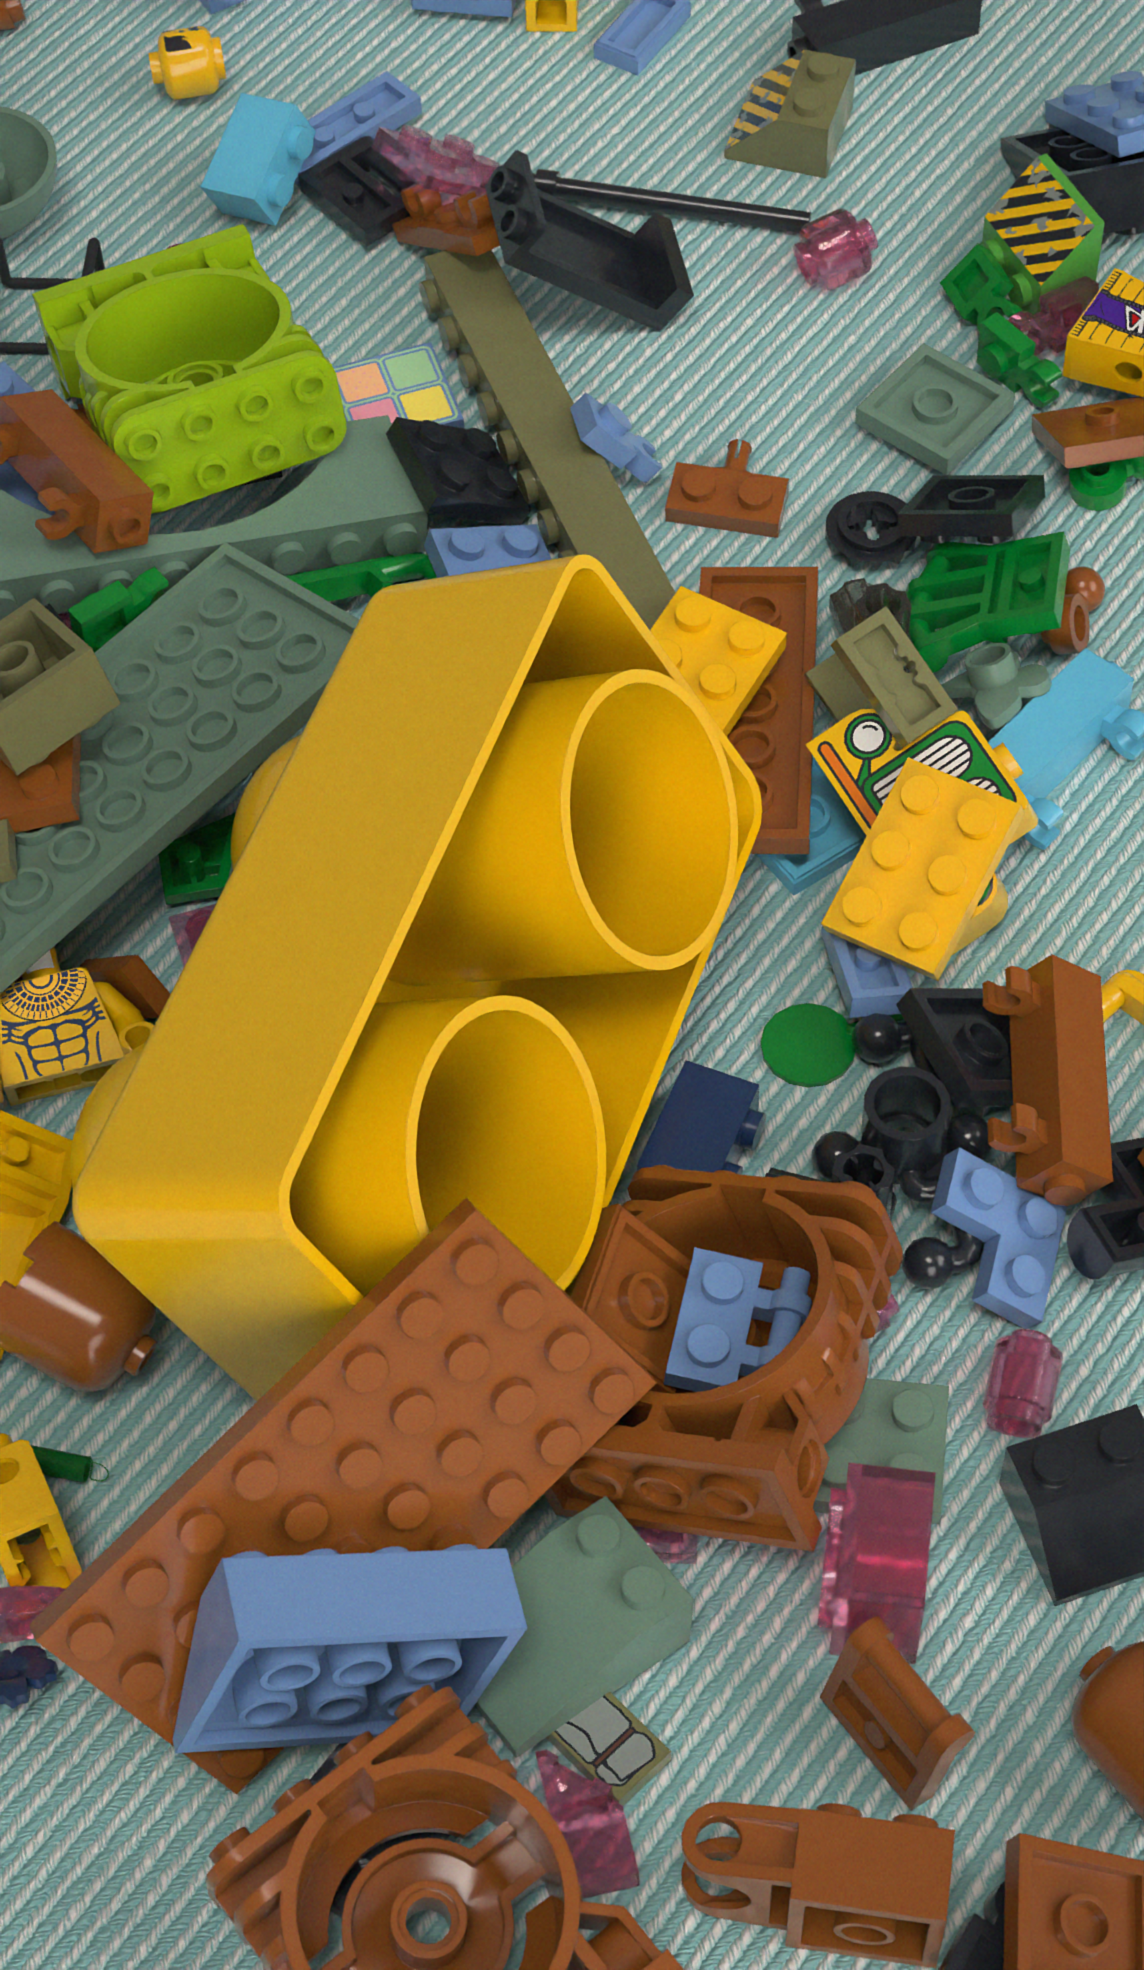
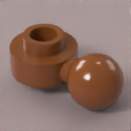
(1082, 595)

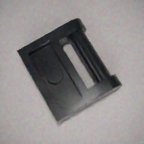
(353, 196)

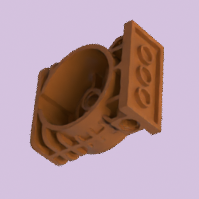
(753, 1451)
(416, 1778)

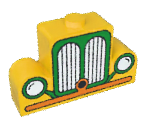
(866, 760)

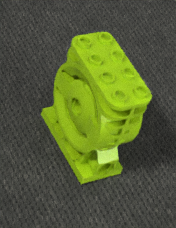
(193, 368)

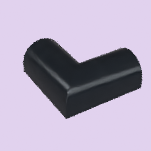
(1110, 1236)

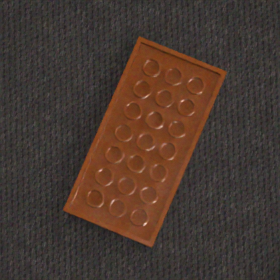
(403, 1427)

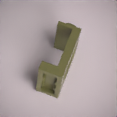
(871, 675)

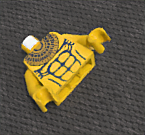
(62, 1031)

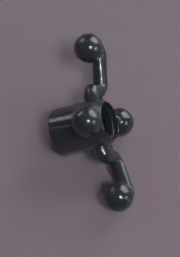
(918, 1101)

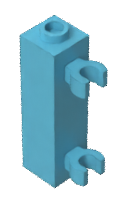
(1064, 726)

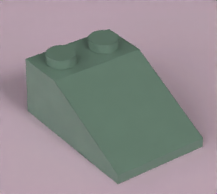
(594, 1619)

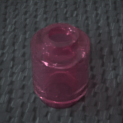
(1022, 1383)

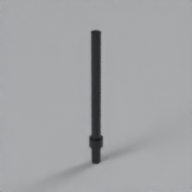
(670, 203)

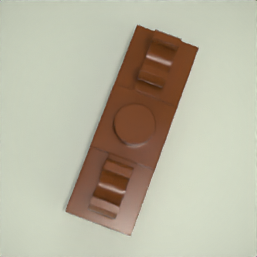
(456, 227)

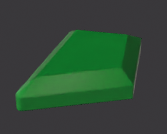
(198, 863)

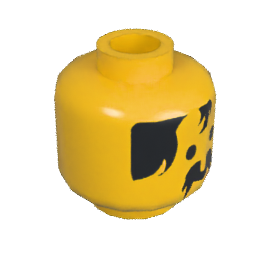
(188, 62)

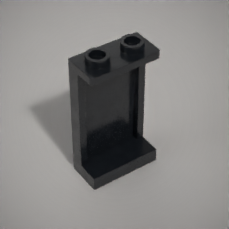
(587, 255)

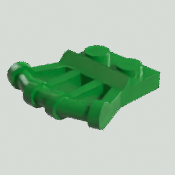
(986, 594)

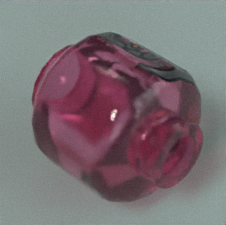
(835, 249)

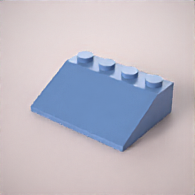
(339, 1641)

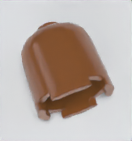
(75, 1314)
(1110, 1718)

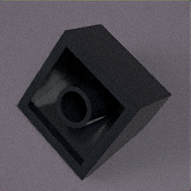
(1081, 1502)

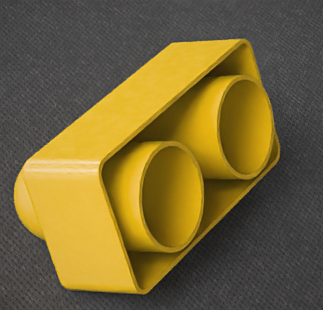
(429, 967)

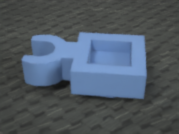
(608, 434)

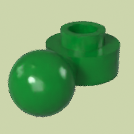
(1107, 490)

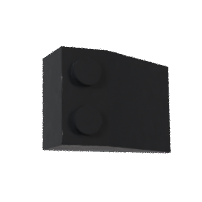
(1106, 182)

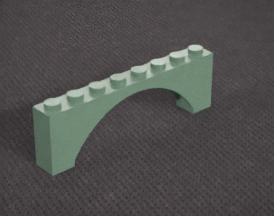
(343, 513)

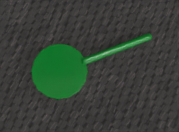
(809, 1044)

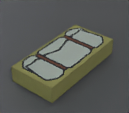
(612, 1746)

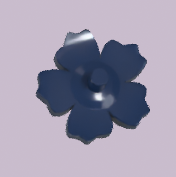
(23, 1669)

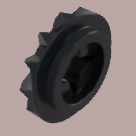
(847, 522)

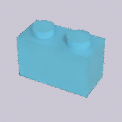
(258, 159)

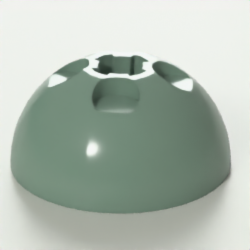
(26, 170)

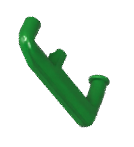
(365, 576)

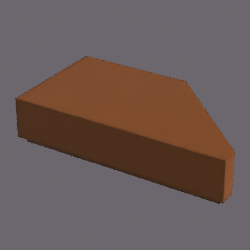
(133, 980)

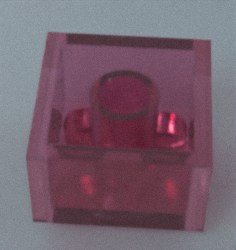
(877, 1554)

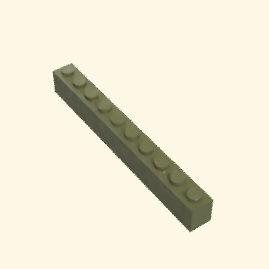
(535, 428)

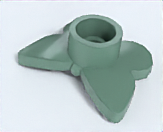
(998, 683)

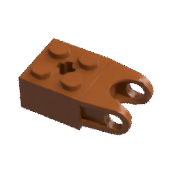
(827, 1877)

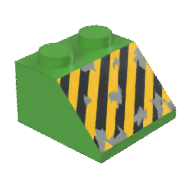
(1043, 234)

